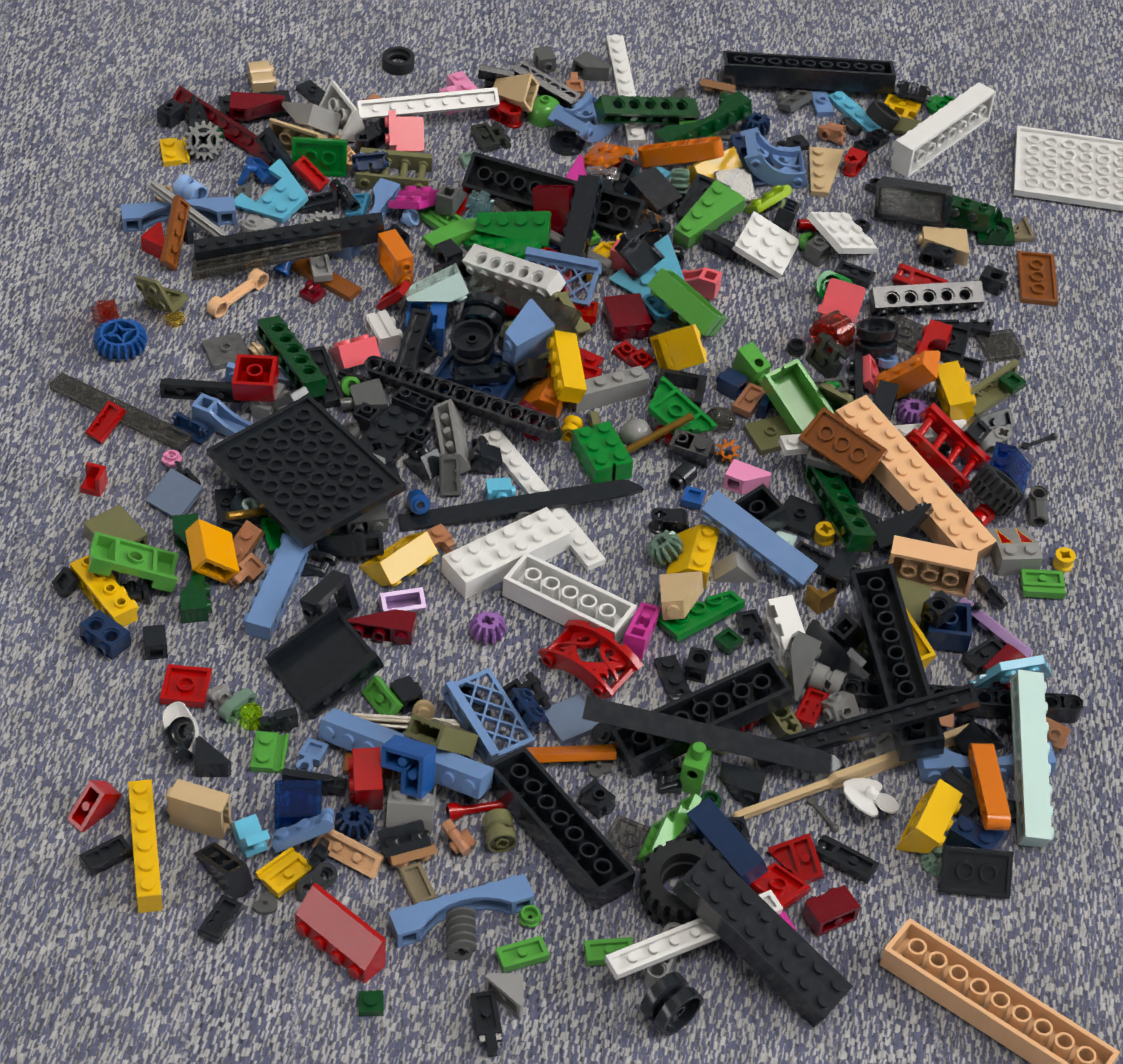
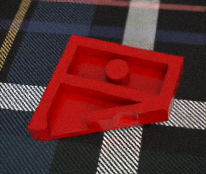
(799, 858)

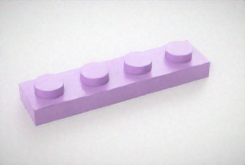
(1001, 633)

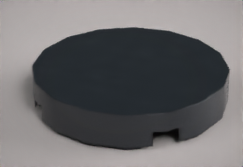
(566, 143)

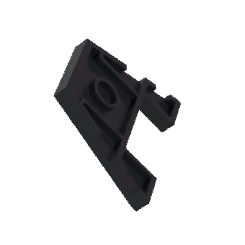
(958, 343)

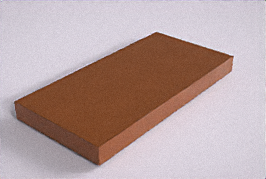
(1037, 278)
(843, 444)

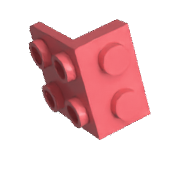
(404, 133)
(844, 298)

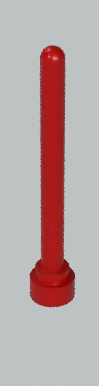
(457, 810)

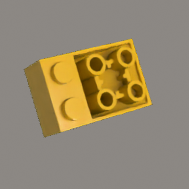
(679, 348)

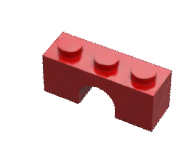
(934, 336)

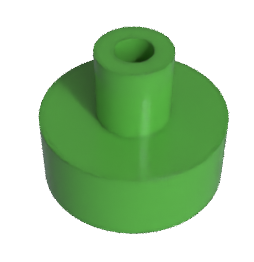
(804, 238)
(346, 382)

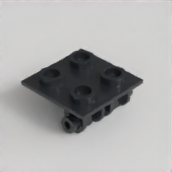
(903, 91)

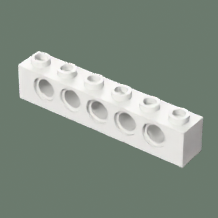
(513, 271)

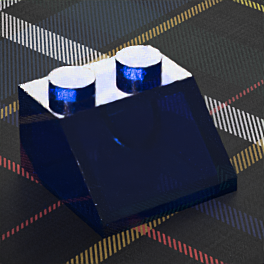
(1012, 463)
(296, 801)

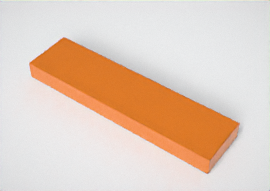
(573, 753)

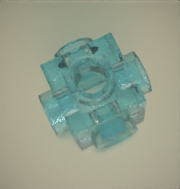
(479, 202)

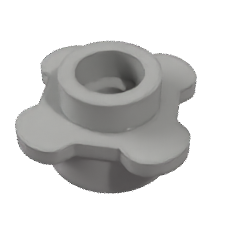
(219, 695)

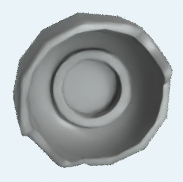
(635, 430)

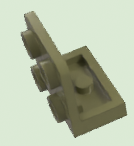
(159, 296)
(834, 396)

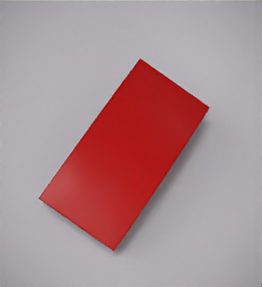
(631, 356)

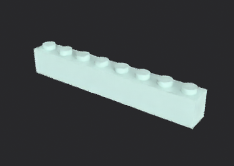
(1031, 759)

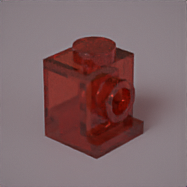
(104, 310)

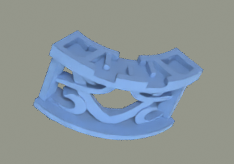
(582, 112)
(786, 158)

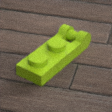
(769, 198)

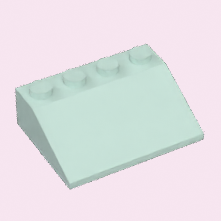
(440, 287)

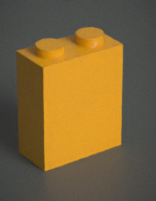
(212, 551)

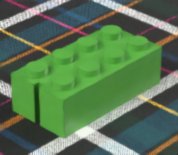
(686, 302)
(794, 395)

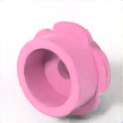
(170, 457)

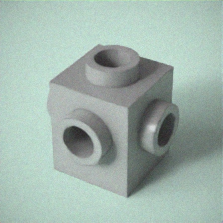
(840, 707)

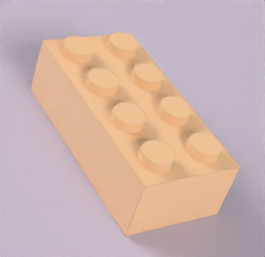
(934, 565)

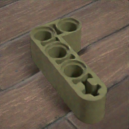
(783, 721)

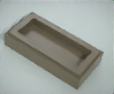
(416, 883)

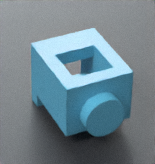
(499, 488)

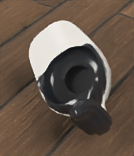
(180, 730)

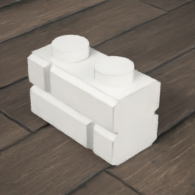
(384, 330)

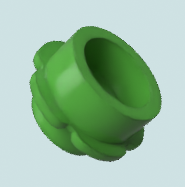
(534, 912)

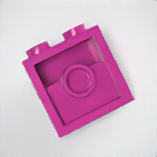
(414, 198)

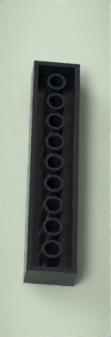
(808, 72)
(515, 184)
(894, 656)

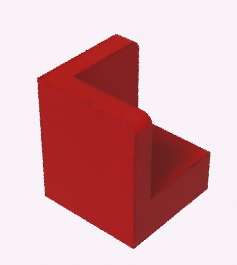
(95, 479)

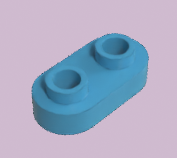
(656, 307)

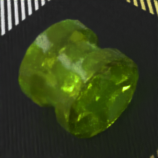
(247, 713)

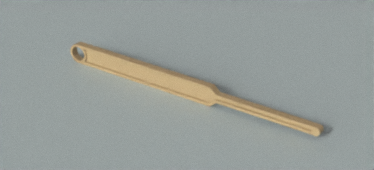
(836, 779)

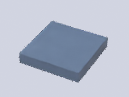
(175, 494)
(567, 720)

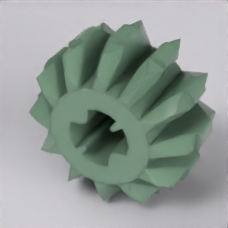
(680, 180)
(665, 547)

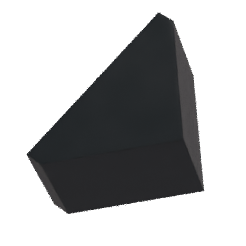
(210, 761)

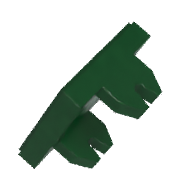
(1002, 236)

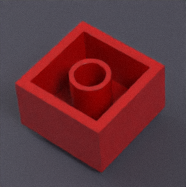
(255, 378)
(366, 778)

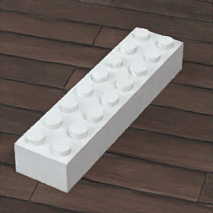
(942, 129)

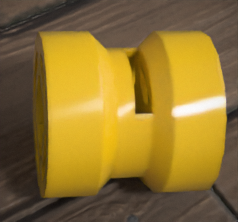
(570, 423)

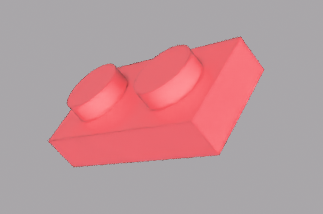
(870, 373)

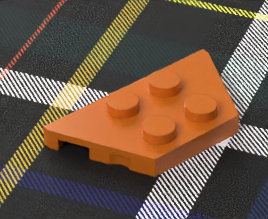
(606, 154)

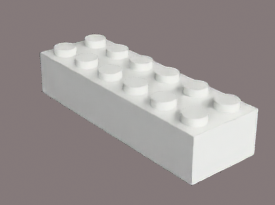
(494, 555)
(566, 596)

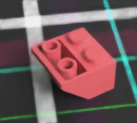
(354, 353)

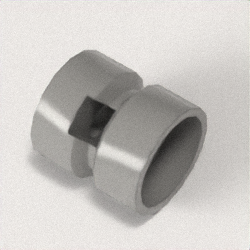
(827, 680)

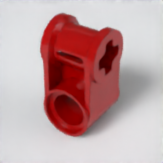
(506, 114)
(854, 162)

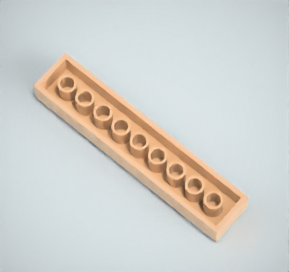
(915, 482)
(990, 1001)

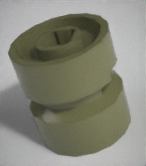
(499, 830)

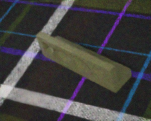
(988, 391)

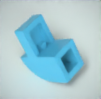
(250, 836)

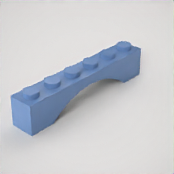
(382, 192)
(143, 215)
(217, 416)
(934, 767)
(415, 921)

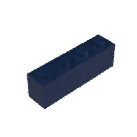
(725, 838)

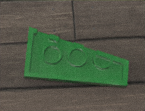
(509, 246)
(702, 615)

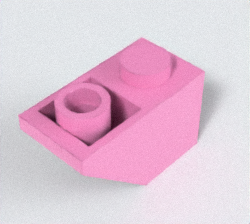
(744, 477)

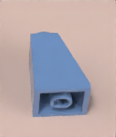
(527, 334)

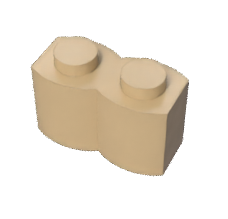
(261, 76)

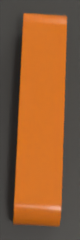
(680, 151)
(989, 787)

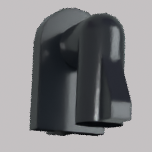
(325, 559)
(130, 588)
(662, 773)

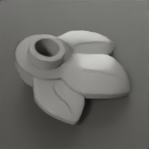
(255, 223)

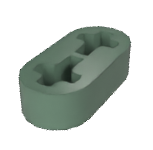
(231, 708)

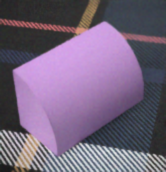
(406, 600)

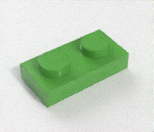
(382, 697)
(597, 949)
(522, 954)

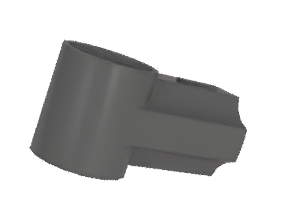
(1037, 506)

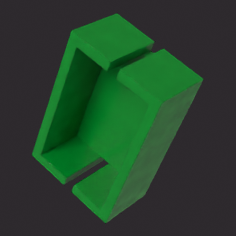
(599, 451)

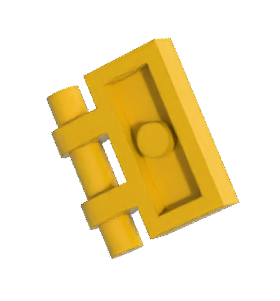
(903, 106)

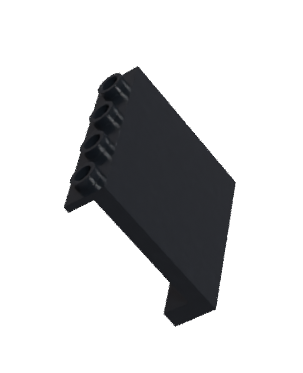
(324, 662)

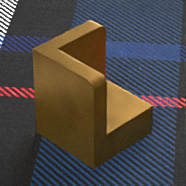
(819, 600)

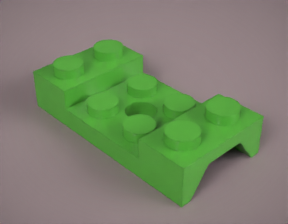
(118, 554)

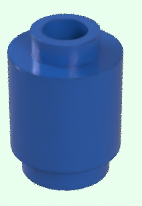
(418, 496)

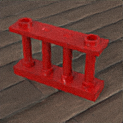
(956, 439)

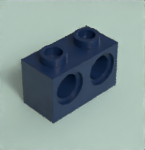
(104, 635)

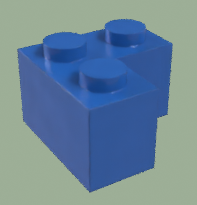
(414, 761)

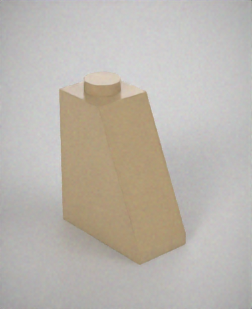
(518, 90)
(947, 237)
(679, 593)

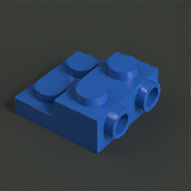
(437, 326)

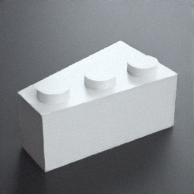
(780, 623)

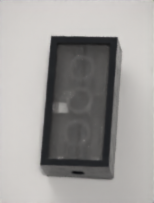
(913, 201)

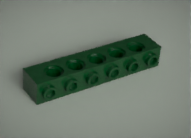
(645, 110)
(979, 221)
(291, 355)
(840, 509)

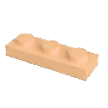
(352, 853)

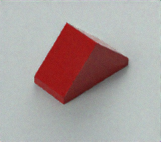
(153, 240)

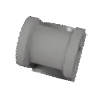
(999, 434)

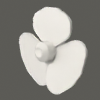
(865, 794)

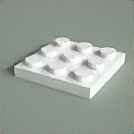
(842, 232)
(766, 245)

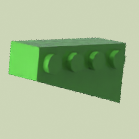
(708, 213)

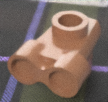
(832, 132)
(461, 841)

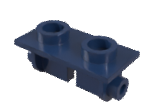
(378, 158)
(198, 430)
(524, 702)

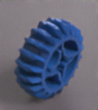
(120, 339)

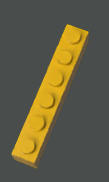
(145, 846)

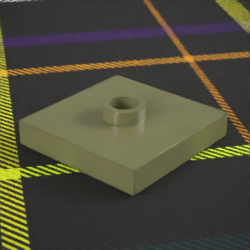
(766, 434)

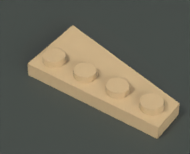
(823, 169)

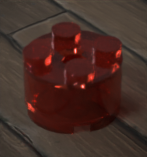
(836, 325)

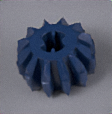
(756, 120)
(354, 822)

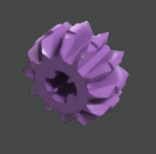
(909, 411)
(487, 627)

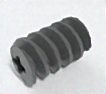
(460, 933)

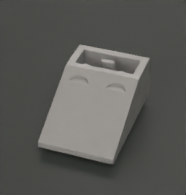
(406, 808)

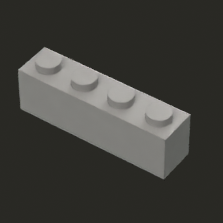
(613, 388)
(451, 432)

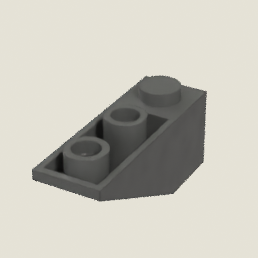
(799, 658)

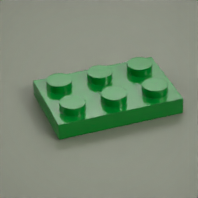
(325, 154)

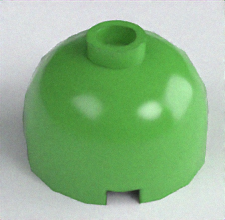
(541, 110)

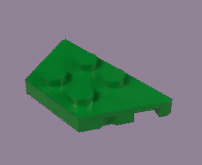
(671, 404)

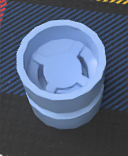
(189, 188)

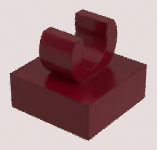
(312, 292)

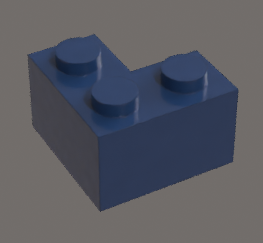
(970, 834)

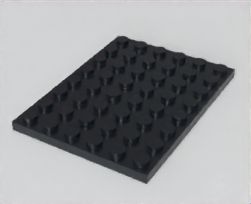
(306, 470)

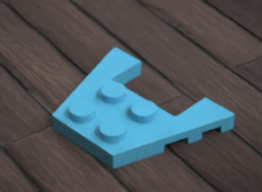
(280, 200)
(639, 285)
(1005, 670)

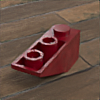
(253, 105)
(388, 626)

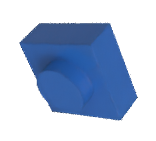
(693, 497)

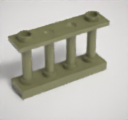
(398, 160)

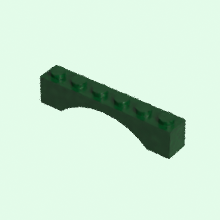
(733, 109)
(194, 596)

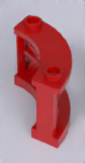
(578, 634)

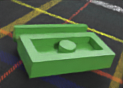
(436, 219)
(1042, 583)
(269, 752)

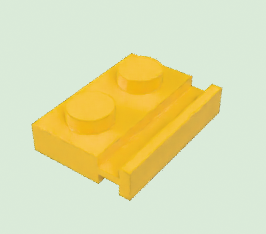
(174, 151)
(283, 872)

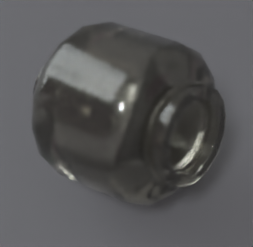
(723, 418)

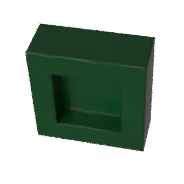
(1012, 382)
(728, 640)
(371, 1003)

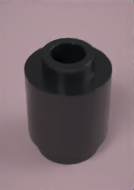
(682, 476)

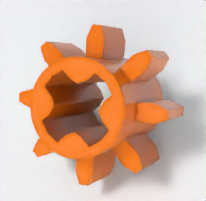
(729, 456)

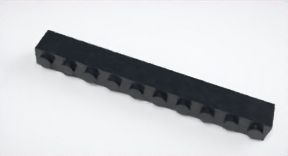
(354, 232)

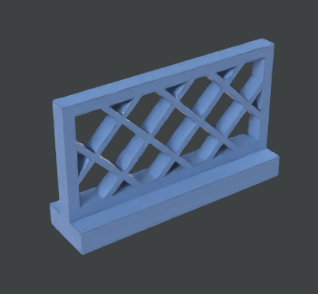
(569, 262)
(470, 720)

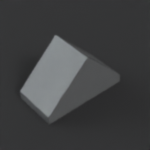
(734, 569)
(508, 990)

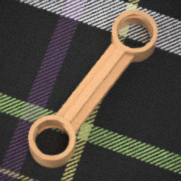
(218, 306)

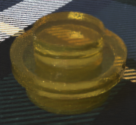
(175, 319)

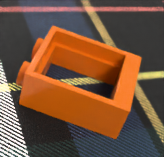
(395, 257)

